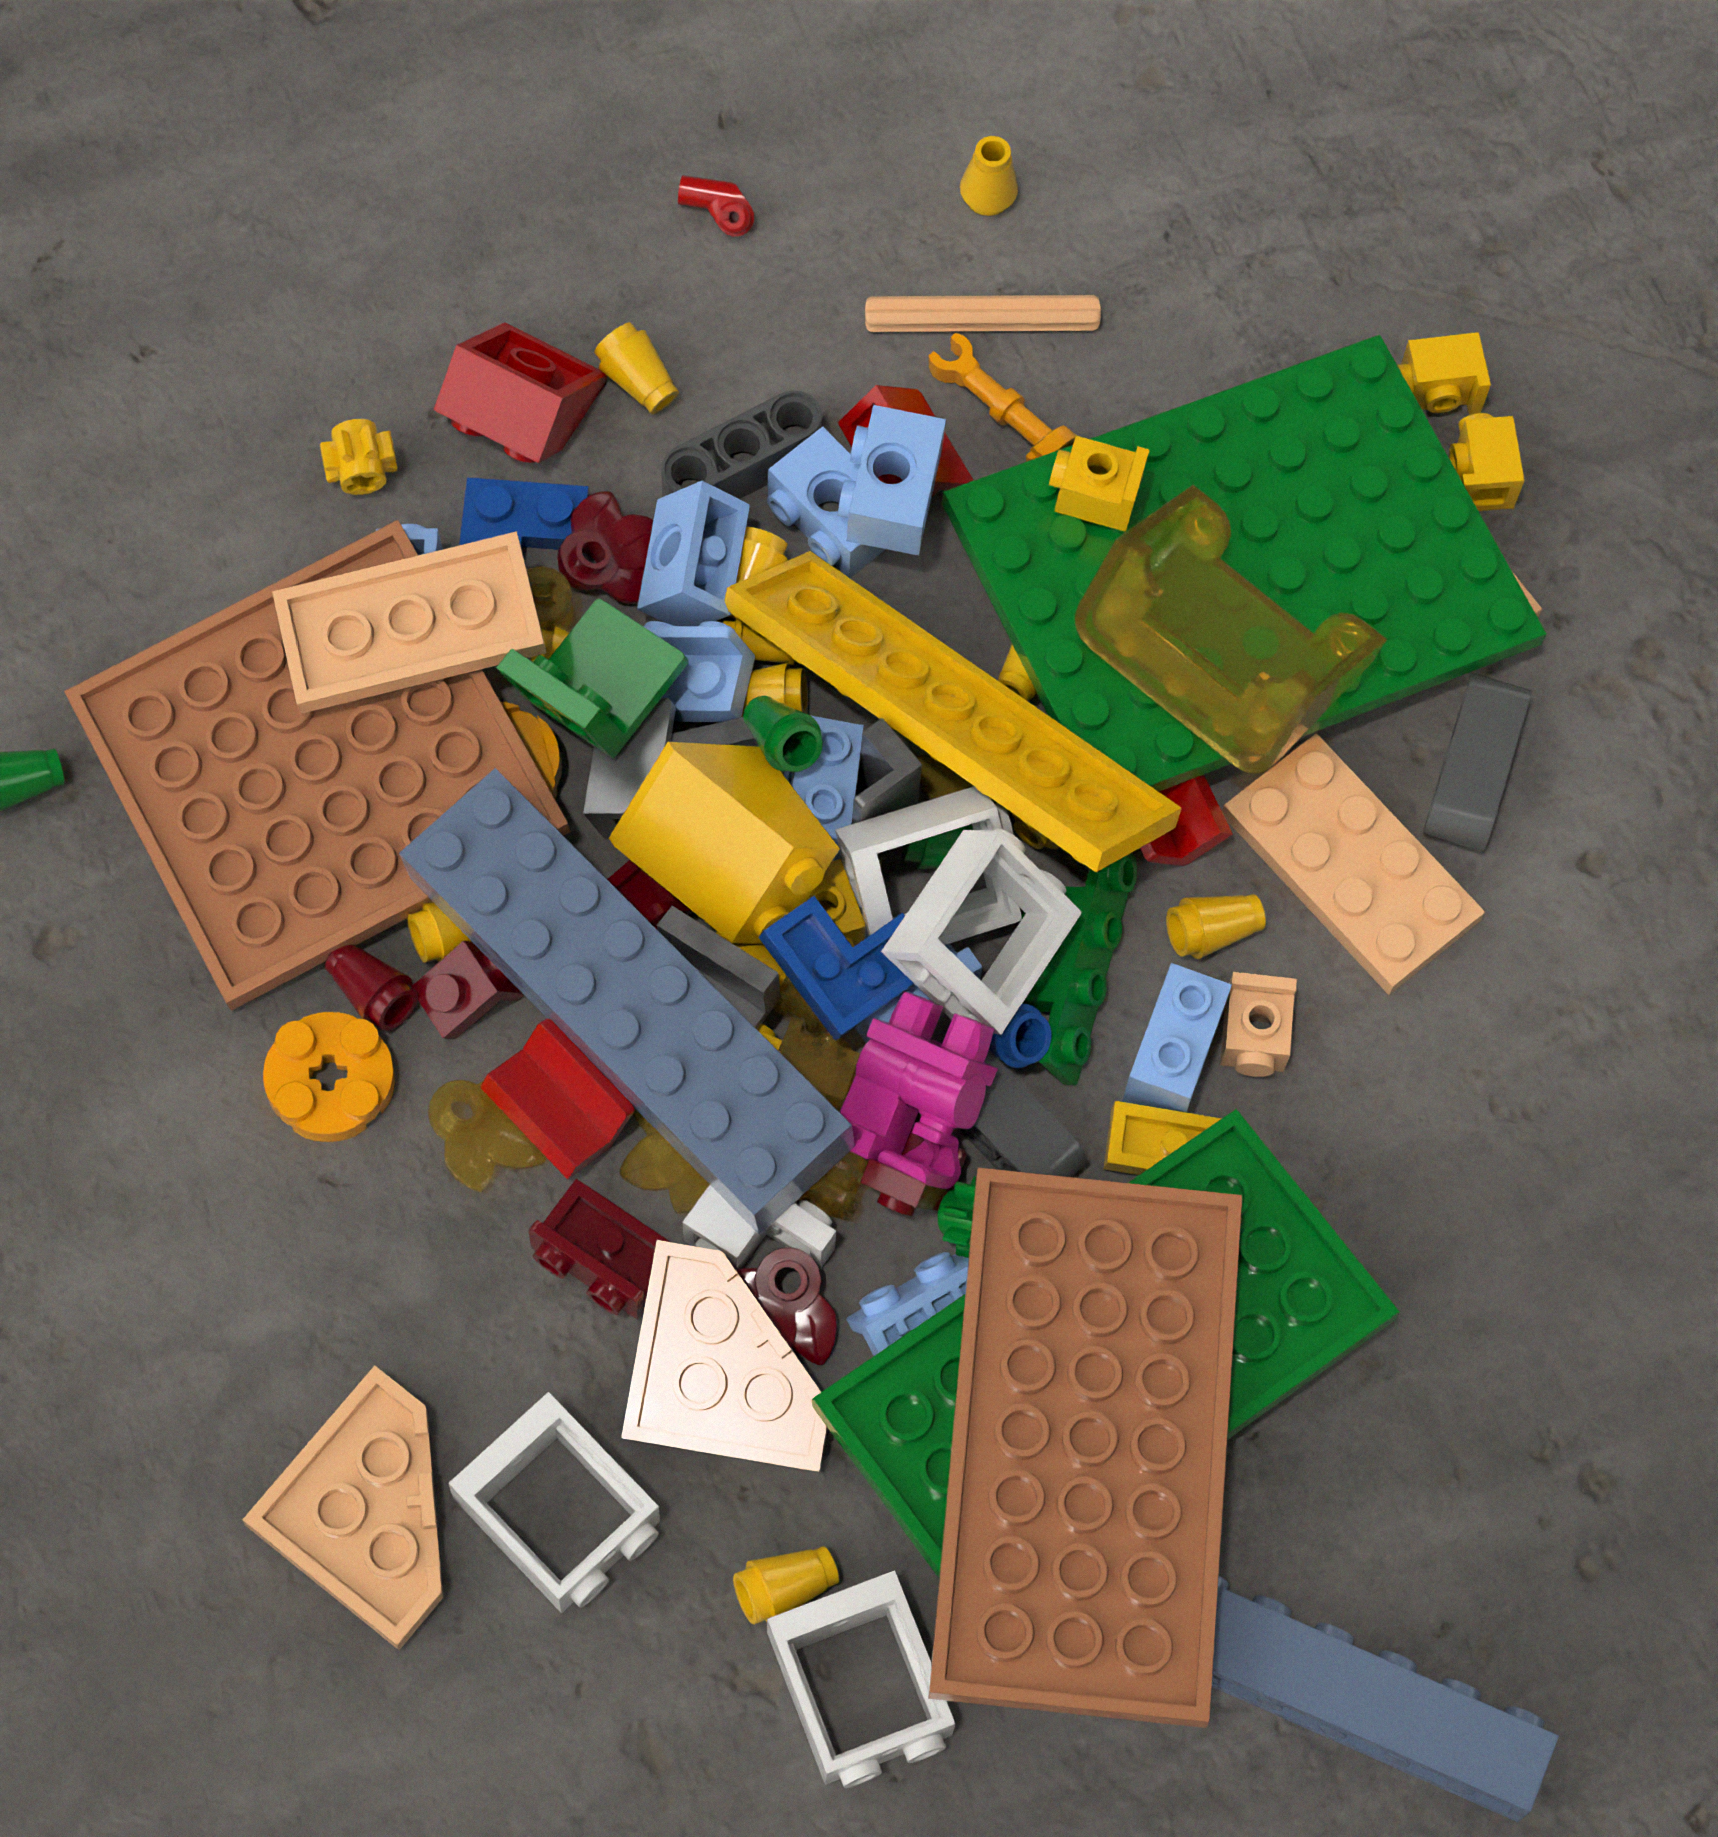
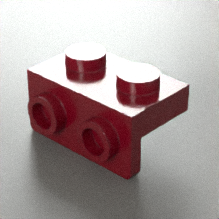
(598, 1247)

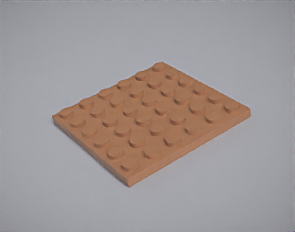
(283, 821)

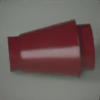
(372, 986)

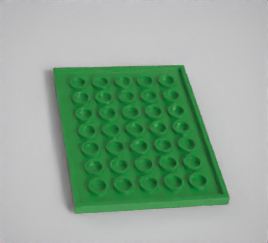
(1330, 511)

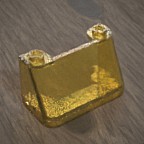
(1212, 640)

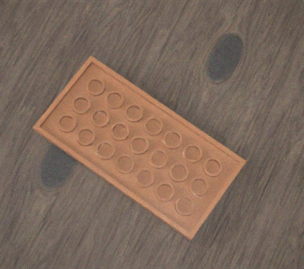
(1088, 1449)

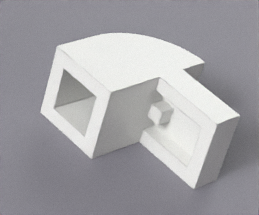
(719, 1227)

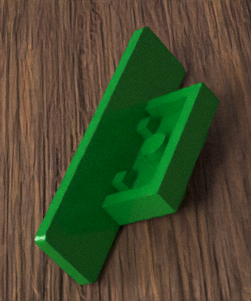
(1076, 975)

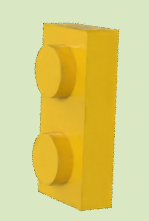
(1147, 1134)

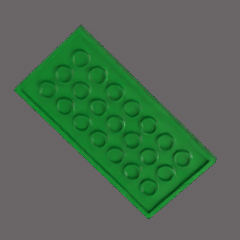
(1296, 1314)

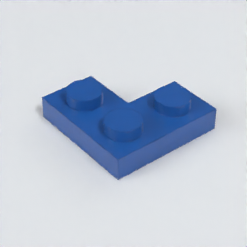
(533, 509)
(834, 978)

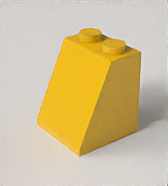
(725, 837)

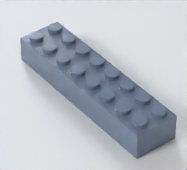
(628, 1001)

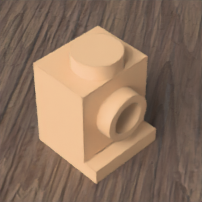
(1260, 999)

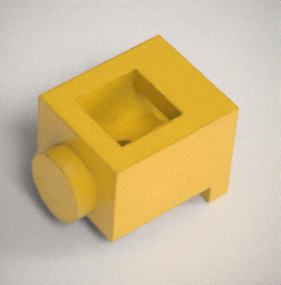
(1447, 372)
(1488, 460)
(1098, 482)

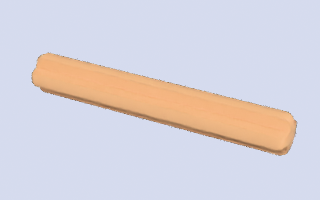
(982, 313)

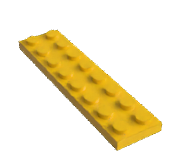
(953, 710)

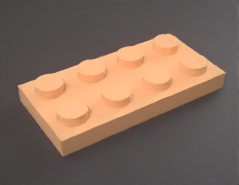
(408, 622)
(1352, 863)

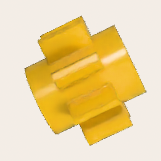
(358, 456)

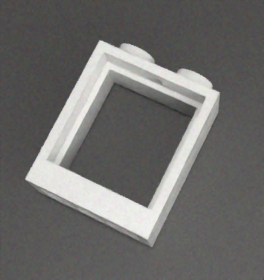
(862, 841)
(1025, 955)
(516, 1450)
(833, 1616)

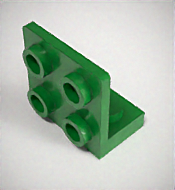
(599, 677)

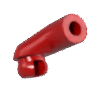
(721, 199)

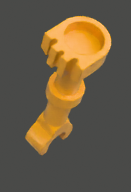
(1004, 404)

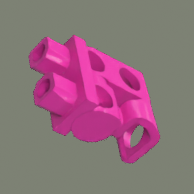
(911, 1073)

